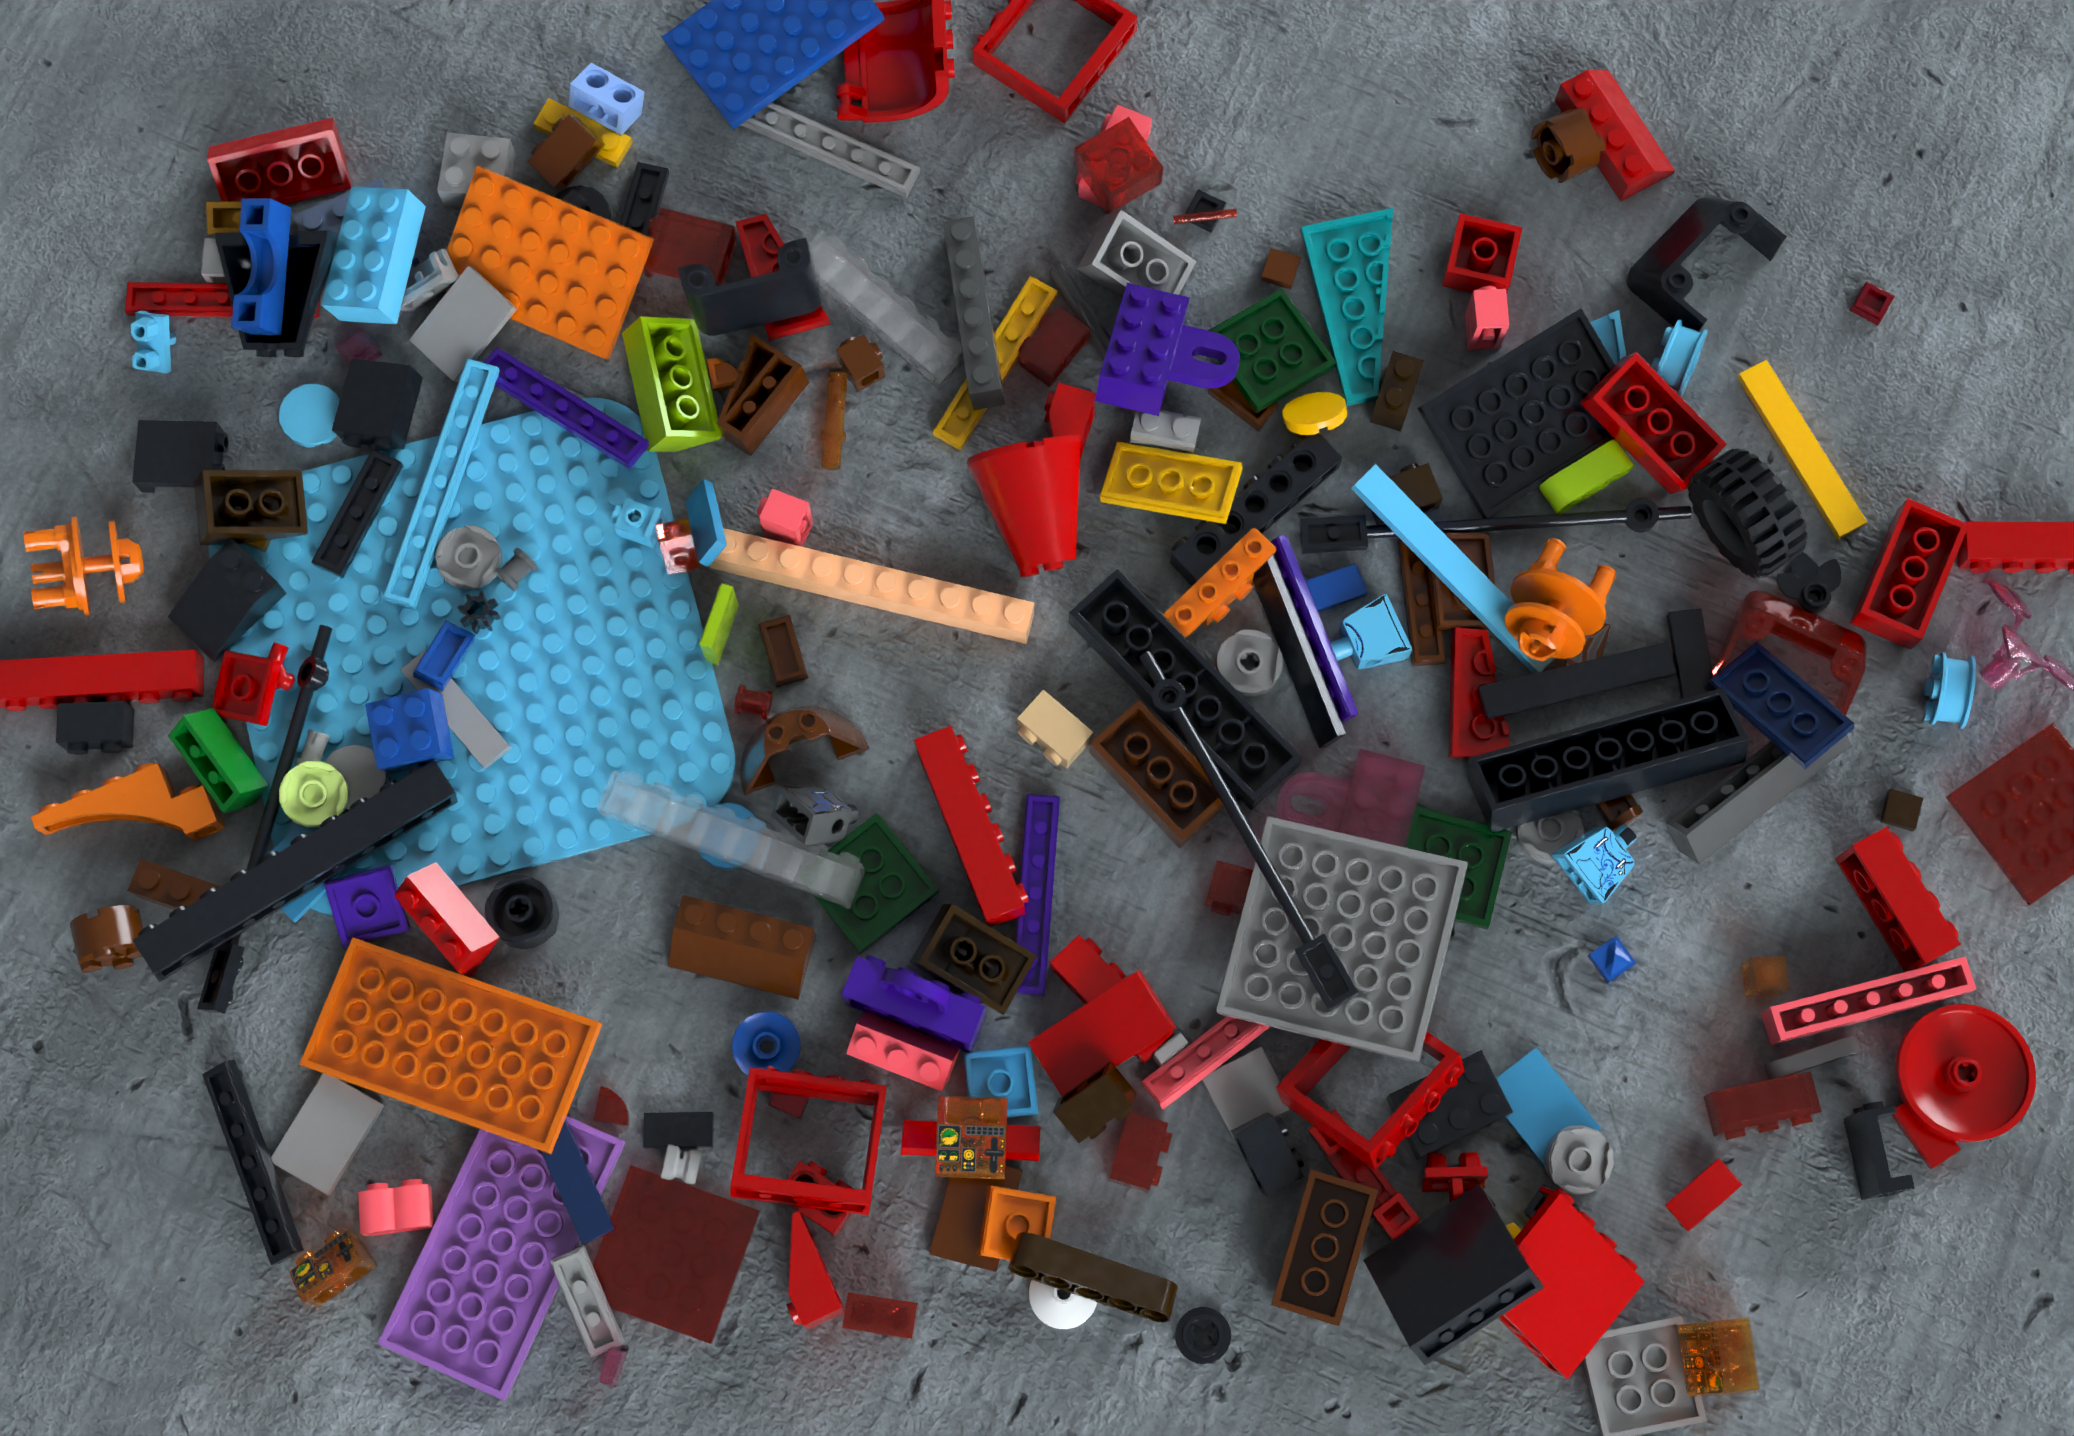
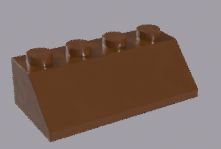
(741, 947)

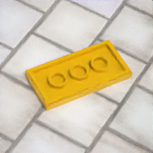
(1171, 482)

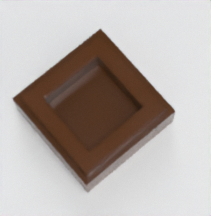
(1280, 268)

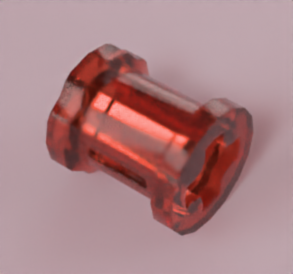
(753, 702)

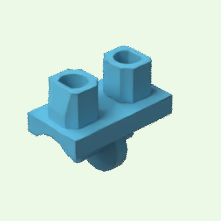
(152, 342)

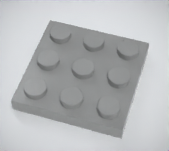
(1640, 1380)

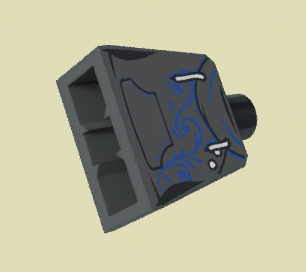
(813, 814)

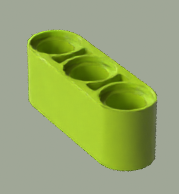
(1586, 476)

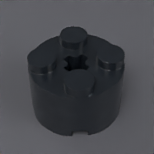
(504, 906)

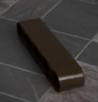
(1093, 1277)

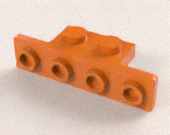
(1221, 584)

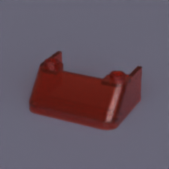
(1765, 614)

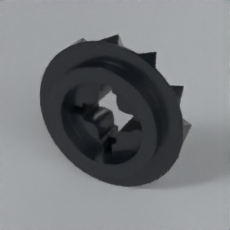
(1202, 1318)

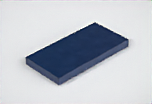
(1781, 705)

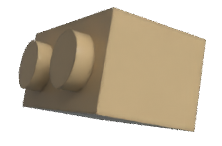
(1054, 730)

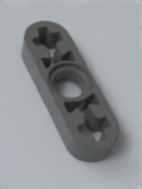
(1814, 1057)

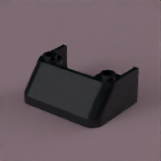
(1665, 283)

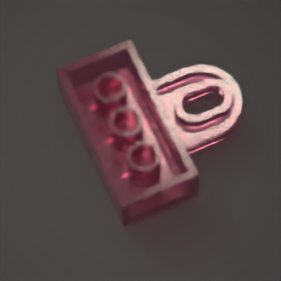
(1372, 805)

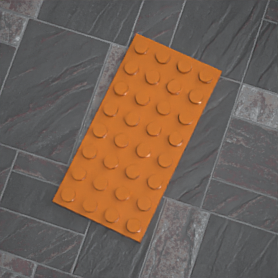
(451, 1045)

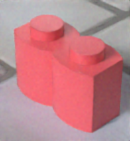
(395, 1209)

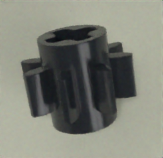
(474, 603)

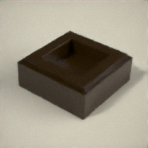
(1901, 810)

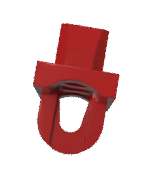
(1454, 1180)

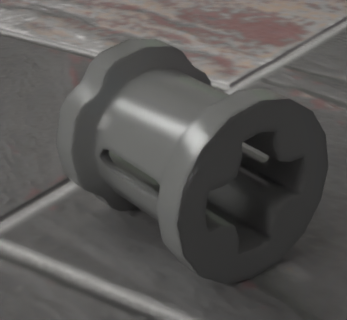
(515, 569)

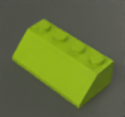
(671, 383)

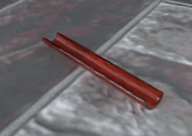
(1205, 216)

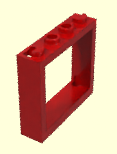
(1063, 107)
(1401, 1123)
(802, 1193)

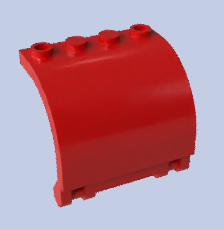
(899, 64)

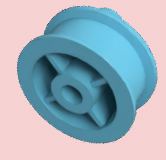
(1679, 356)
(1949, 690)

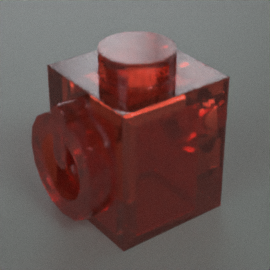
(677, 546)

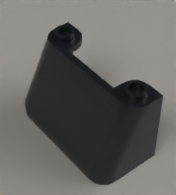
(754, 300)

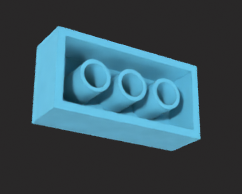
(373, 255)

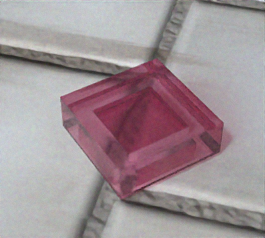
(612, 1367)

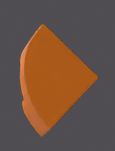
(722, 374)

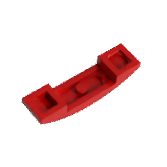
(1390, 1207)

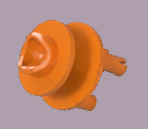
(75, 567)
(1555, 608)

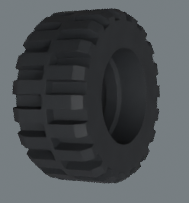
(1747, 513)

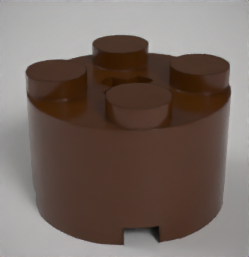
(1567, 145)
(107, 938)

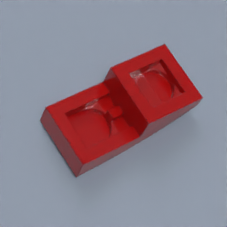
(1703, 1194)

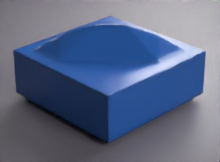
(1611, 959)

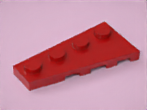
(761, 250)
(1472, 667)

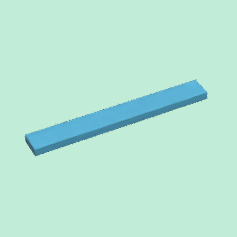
(441, 484)
(1441, 557)

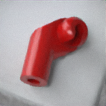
(279, 653)

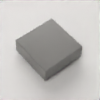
(1169, 1049)

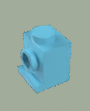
(642, 531)

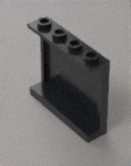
(1452, 1274)

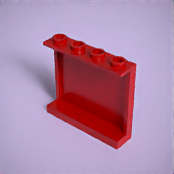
(1582, 1284)

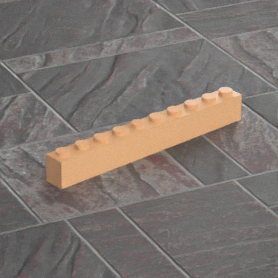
(875, 586)

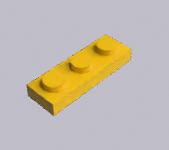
(615, 144)

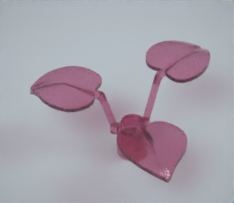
(2006, 665)

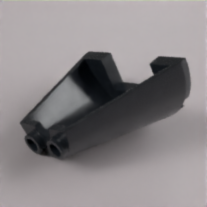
(305, 276)

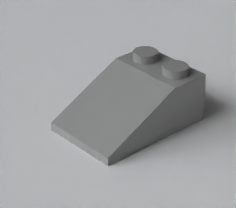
(1133, 254)

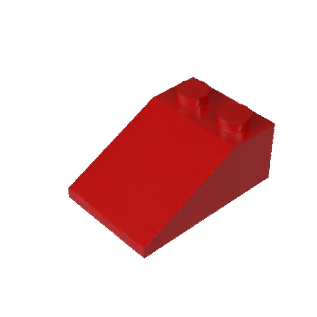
(1070, 412)
(810, 1284)

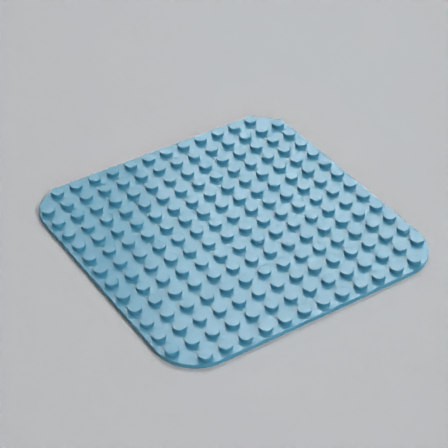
(578, 675)

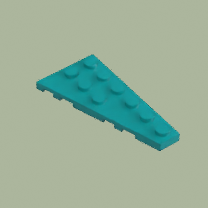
(1350, 282)

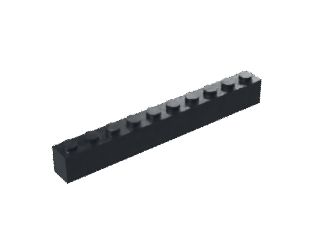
(295, 870)

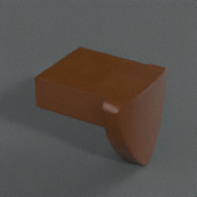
(1619, 811)

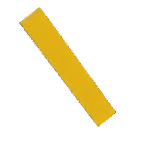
(1015, 327)
(1802, 449)

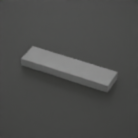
(464, 719)

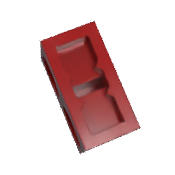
(829, 1222)

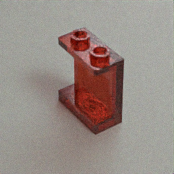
(688, 240)

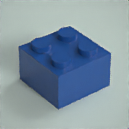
(409, 730)

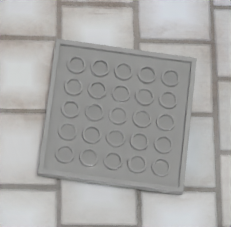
(1385, 918)

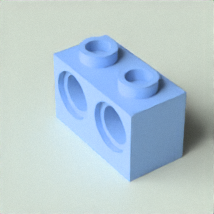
(606, 98)

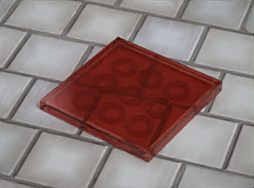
(2025, 812)
(673, 1253)

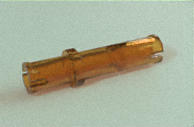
(833, 432)

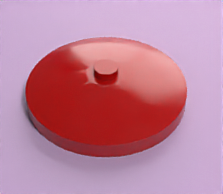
(1965, 1073)

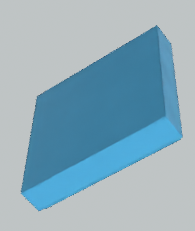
(1003, 1075)

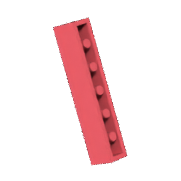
(1868, 1001)

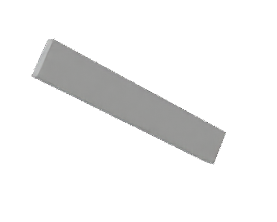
(835, 148)

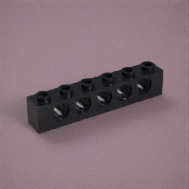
(1310, 449)

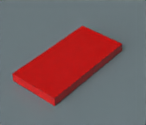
(1102, 1032)

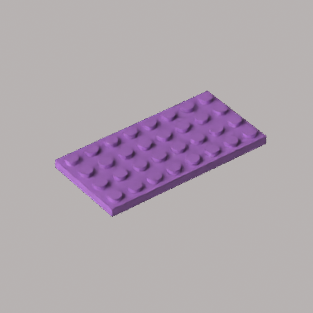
(488, 1263)

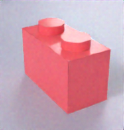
(1486, 318)
(785, 518)

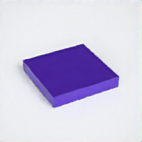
(366, 905)

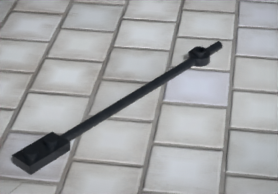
(1352, 534)
(1316, 953)
(228, 958)

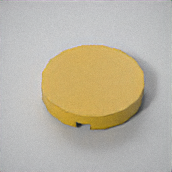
(1314, 411)

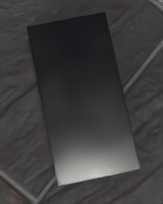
(679, 1129)

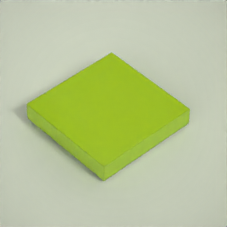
(719, 624)

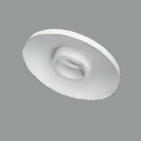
(1059, 1312)

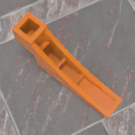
(136, 797)

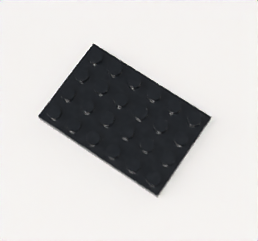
(1522, 414)

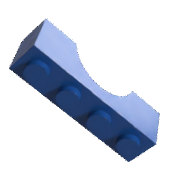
(261, 303)

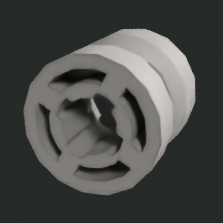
(681, 1164)

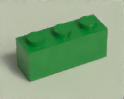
(218, 760)

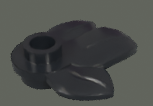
(1808, 578)

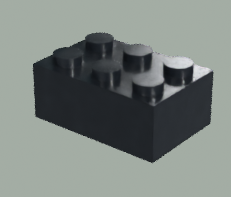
(1462, 1111)

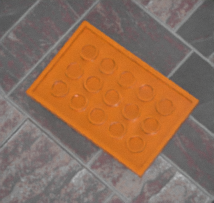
(550, 260)

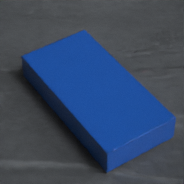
(1336, 588)
(444, 655)

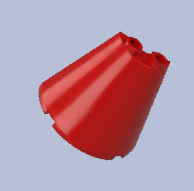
(1033, 499)

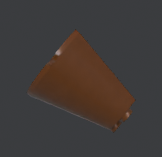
(790, 727)

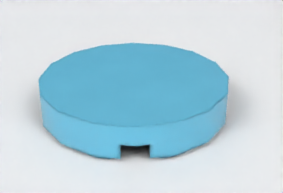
(309, 415)

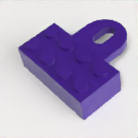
(1155, 347)
(914, 1002)

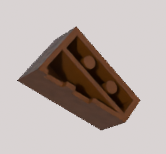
(761, 395)

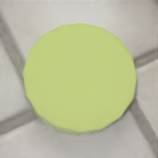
(313, 793)

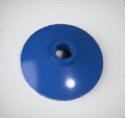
(762, 1028)

